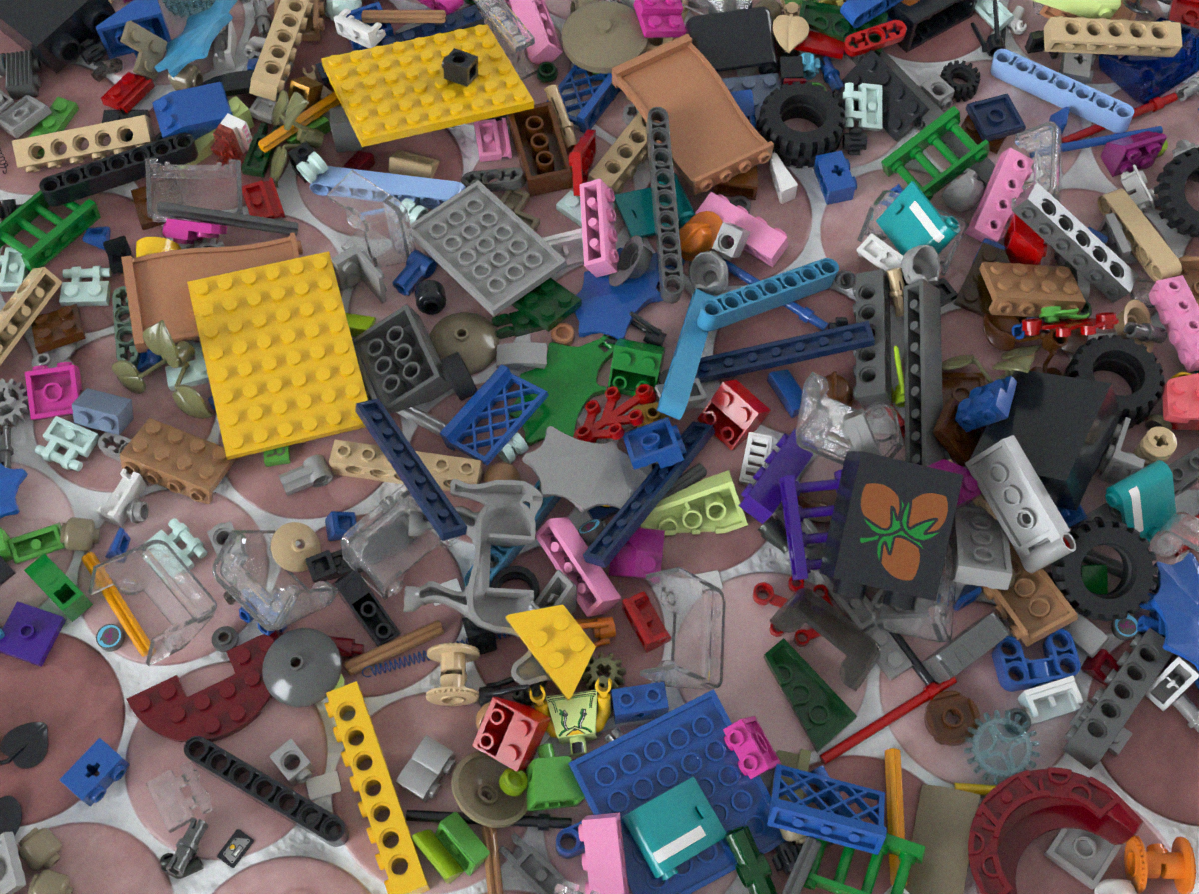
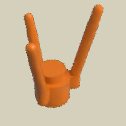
(601, 627)

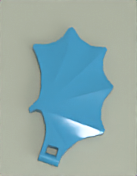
(196, 37)

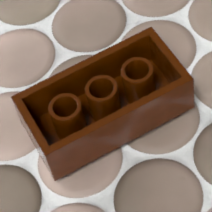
(541, 149)

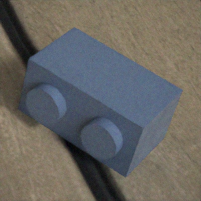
(102, 411)

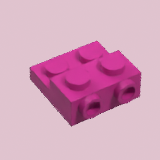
(660, 18)
(189, 231)
(52, 390)
(751, 747)

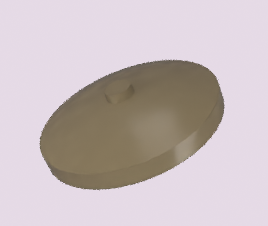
(602, 36)

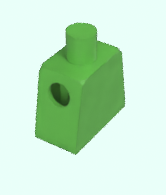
(551, 781)

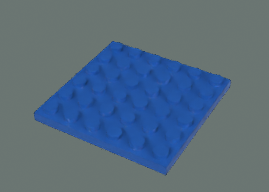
(658, 759)

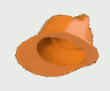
(699, 234)

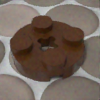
(959, 706)

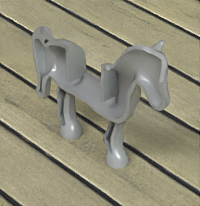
(500, 523)

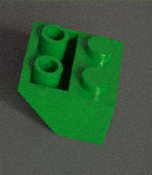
(635, 365)

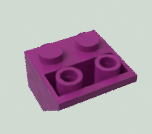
(1135, 149)

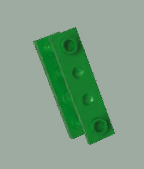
(932, 136)
(49, 243)
(908, 853)

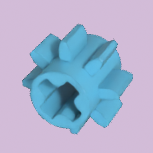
(810, 65)

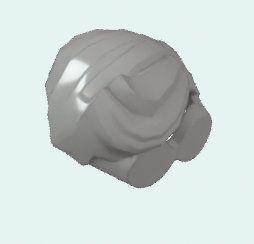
(964, 192)
(921, 263)
(709, 273)

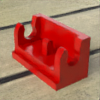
(645, 621)

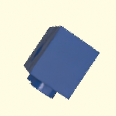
(835, 177)
(639, 702)
(81, 776)

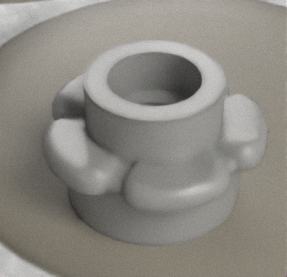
(137, 511)

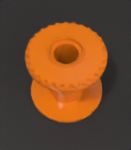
(1157, 862)

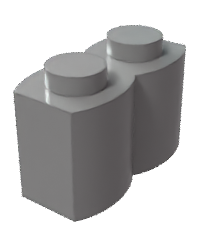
(426, 769)

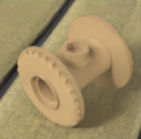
(453, 674)

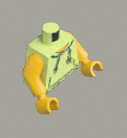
(577, 718)

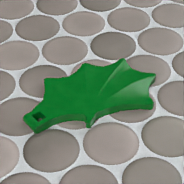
(570, 383)

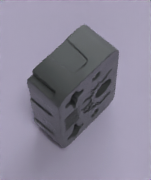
(965, 648)

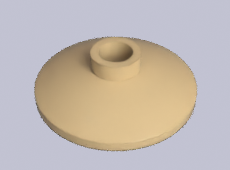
(285, 550)

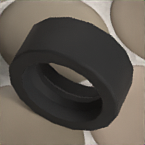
(459, 376)
(516, 572)

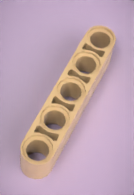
(1145, 241)

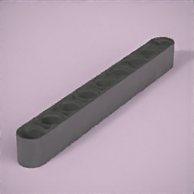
(664, 214)

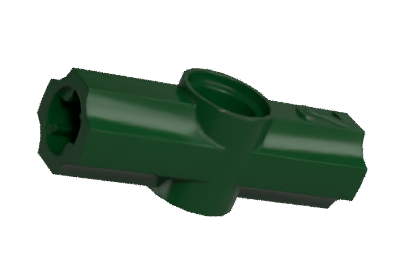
(751, 863)

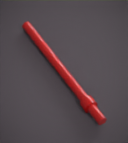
(1154, 105)
(928, 693)

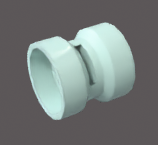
(312, 168)
(414, 211)
(513, 448)

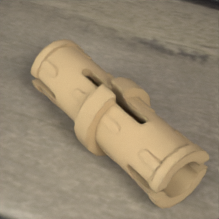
(896, 286)

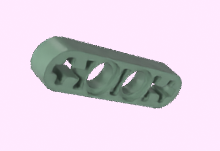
(122, 328)

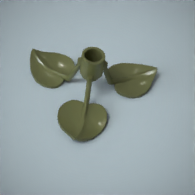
(293, 110)
(161, 343)
(1019, 360)

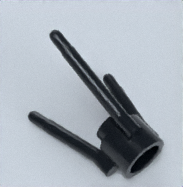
(994, 41)
(653, 334)
(494, 690)

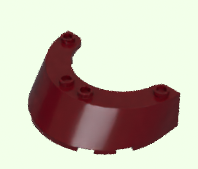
(1036, 804)

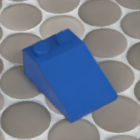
(142, 12)
(192, 110)

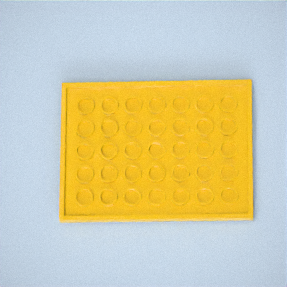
(403, 90)
(278, 354)

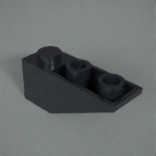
(366, 607)

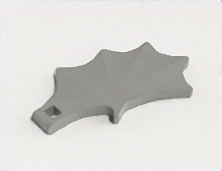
(585, 471)

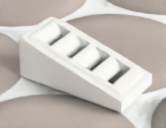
(783, 181)
(757, 444)

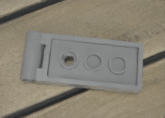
(857, 429)
(1021, 504)
(980, 549)

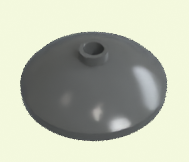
(314, 676)

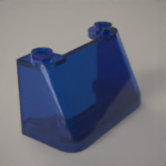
(1153, 76)

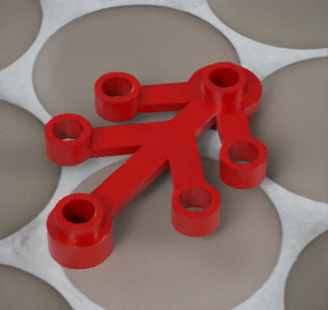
(1063, 328)
(614, 417)
(778, 601)

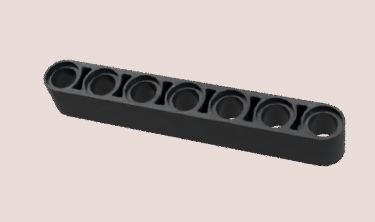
(116, 169)
(257, 781)

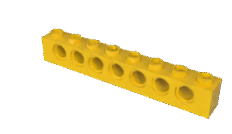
(351, 699)

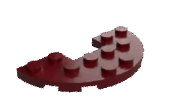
(214, 710)

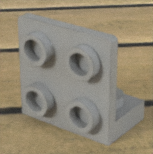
(1117, 241)
(355, 266)
(1118, 464)

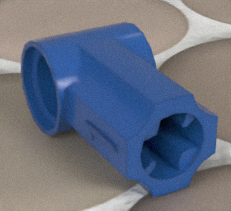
(417, 268)

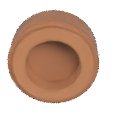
(563, 334)

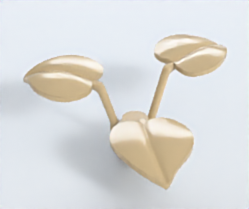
(790, 27)

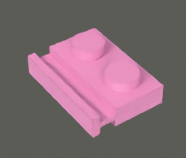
(492, 139)

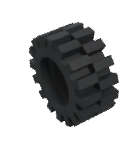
(965, 73)

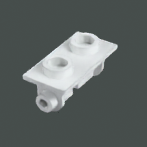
(1136, 181)

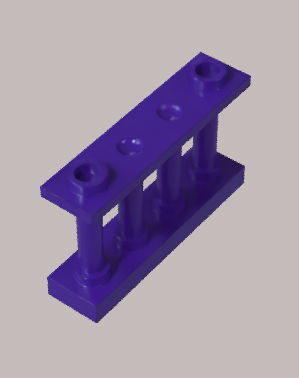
(795, 515)

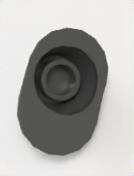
(632, 261)

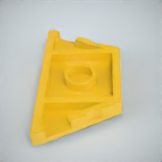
(555, 643)

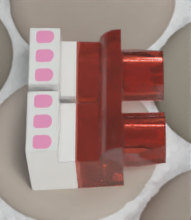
(231, 139)

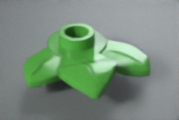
(1054, 313)

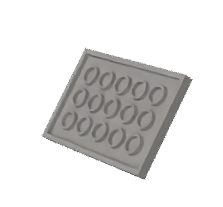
(486, 247)

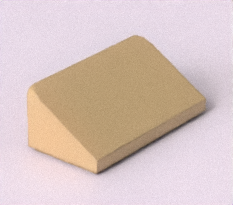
(412, 164)

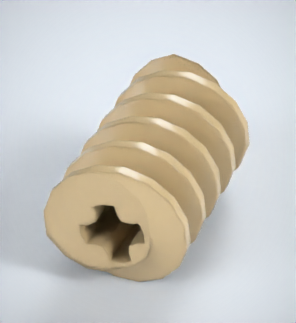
(1156, 445)

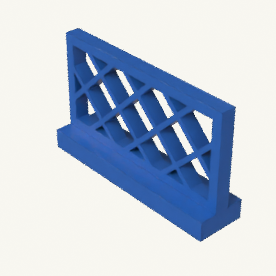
(594, 107)
(480, 408)
(824, 823)

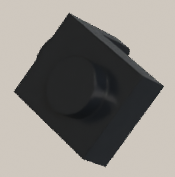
(1036, 43)
(115, 250)
(479, 637)

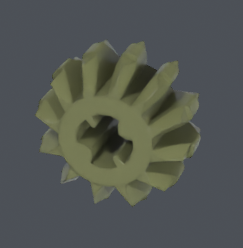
(604, 665)

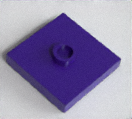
(30, 633)

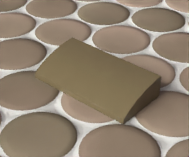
(943, 828)

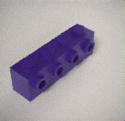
(765, 495)

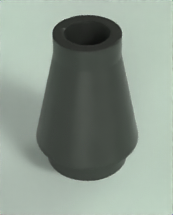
(775, 534)

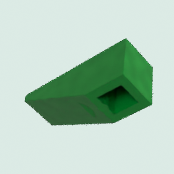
(58, 587)

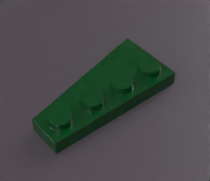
(829, 21)
(810, 697)

